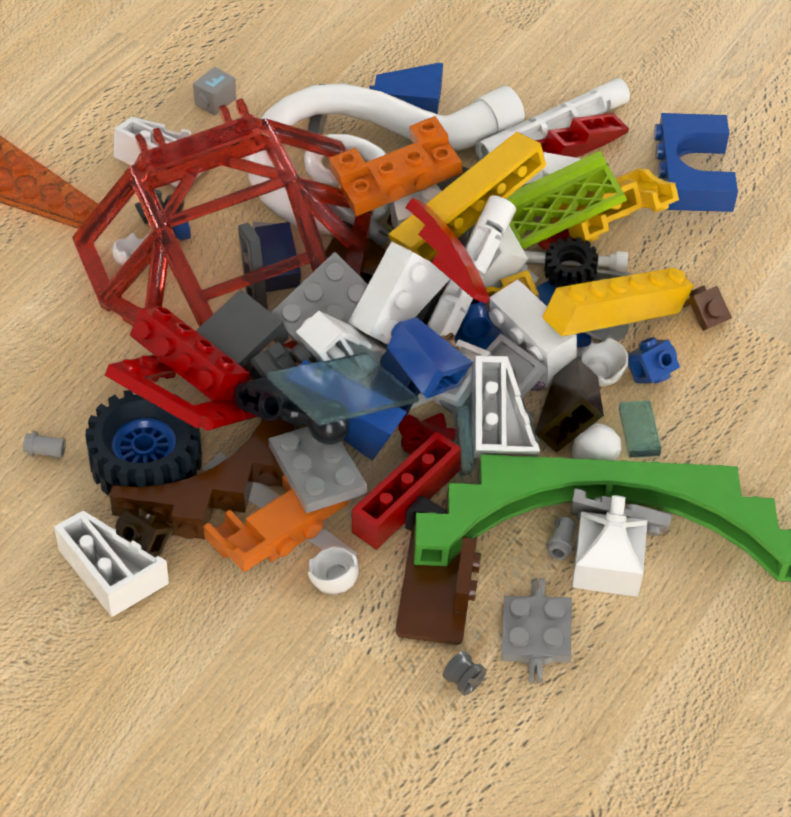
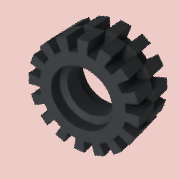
(570, 251)

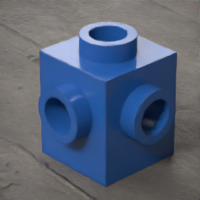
(653, 361)

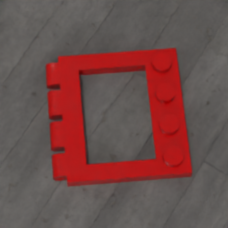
(139, 377)

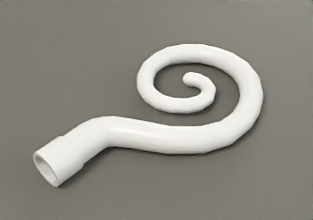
(465, 128)

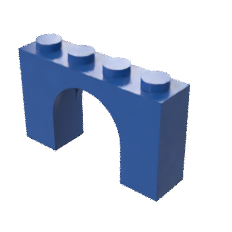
(689, 134)

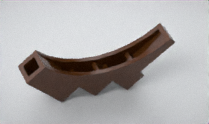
(226, 486)

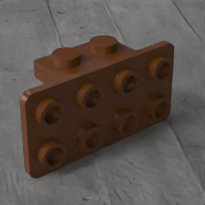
(438, 596)

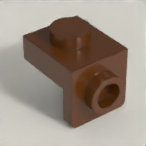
(708, 306)

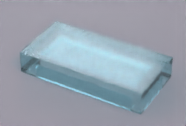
(639, 429)
(464, 439)

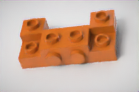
(398, 172)
(269, 531)

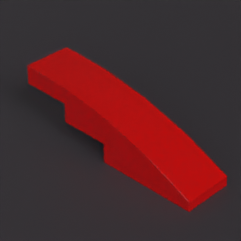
(584, 135)
(452, 255)

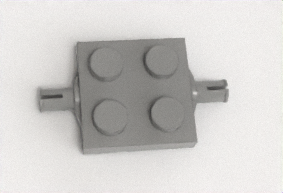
(537, 629)

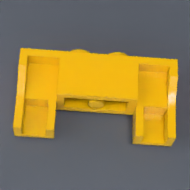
(641, 191)

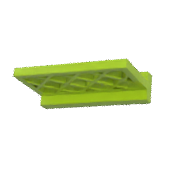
(560, 189)

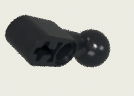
(270, 403)

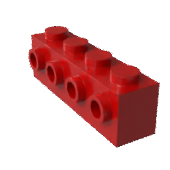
(188, 353)
(420, 474)

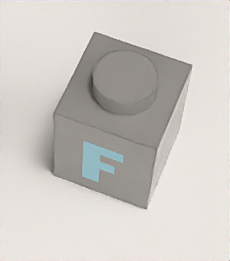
(214, 90)

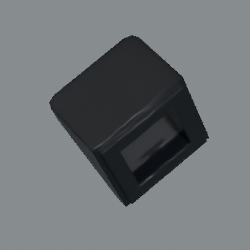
(421, 505)

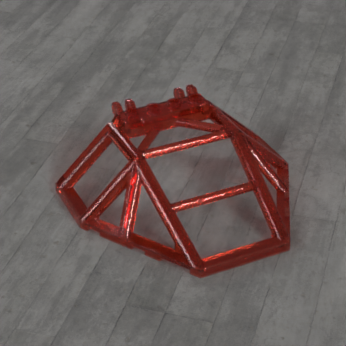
(184, 161)

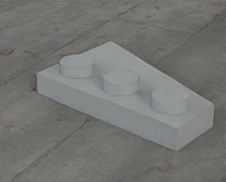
(656, 523)

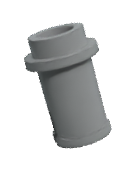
(43, 445)
(560, 544)

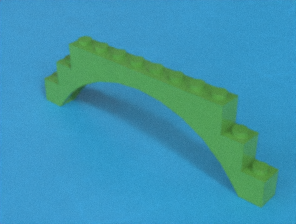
(523, 483)

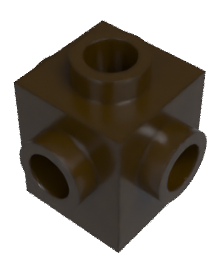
(145, 529)

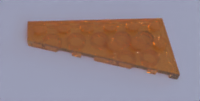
(38, 190)

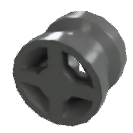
(464, 673)

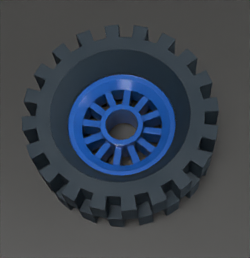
(140, 444)

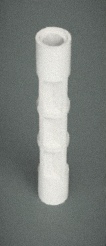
(595, 102)
(481, 249)

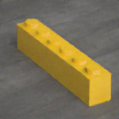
(464, 199)
(617, 301)

